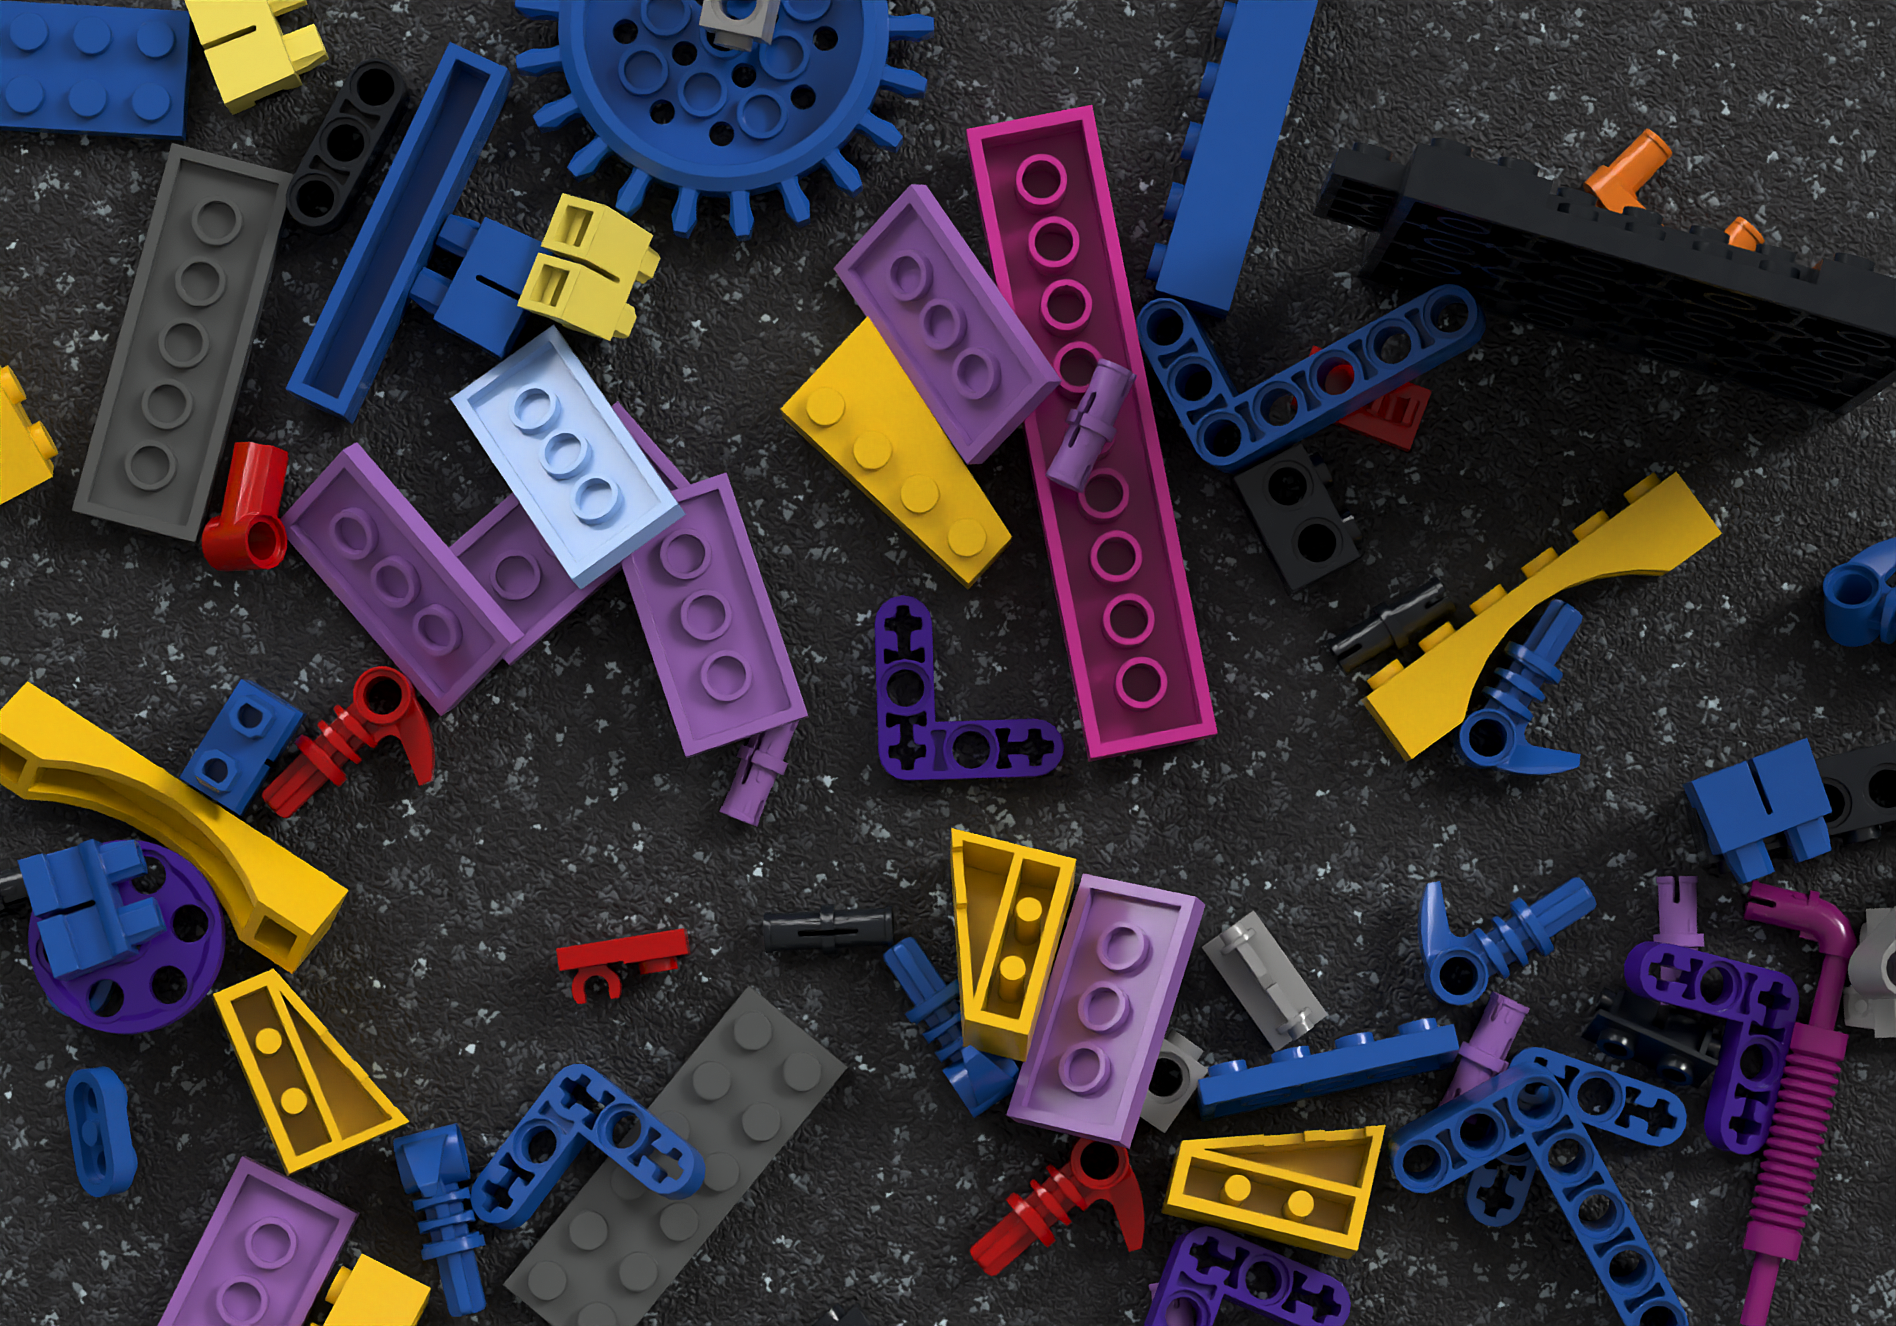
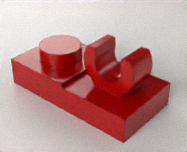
(1388, 419)
(652, 951)

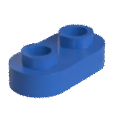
(100, 1131)

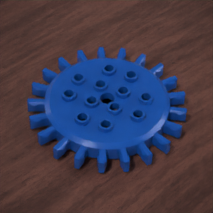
(772, 141)

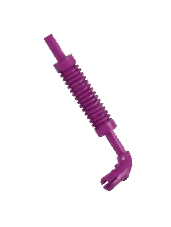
(1805, 1095)

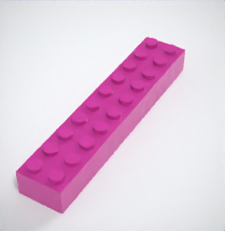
(1118, 541)

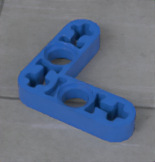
(573, 1128)
(1634, 1129)

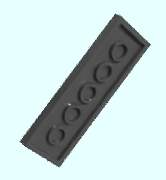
(184, 344)
(733, 1104)

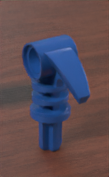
(1858, 599)
(1517, 688)
(1507, 942)
(976, 1075)
(434, 1165)

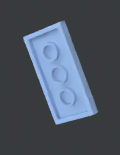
(567, 457)

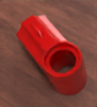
(249, 529)

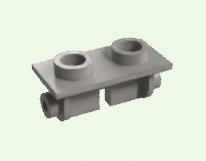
(1264, 981)

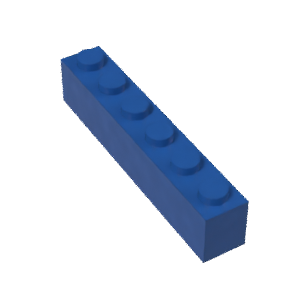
(1230, 152)
(400, 233)

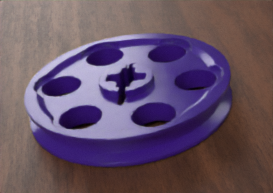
(197, 960)

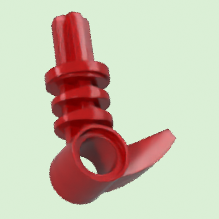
(341, 740)
(1053, 1200)

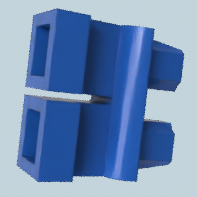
(465, 304)
(243, 736)
(1761, 799)
(85, 878)

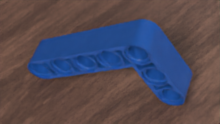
(1304, 380)
(1568, 1183)

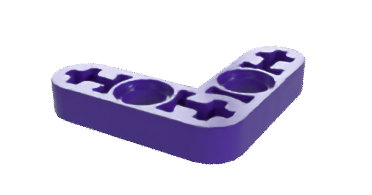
(940, 736)
(1741, 1009)
(1207, 1289)

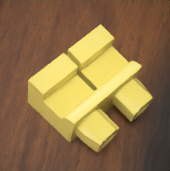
(249, 49)
(610, 259)

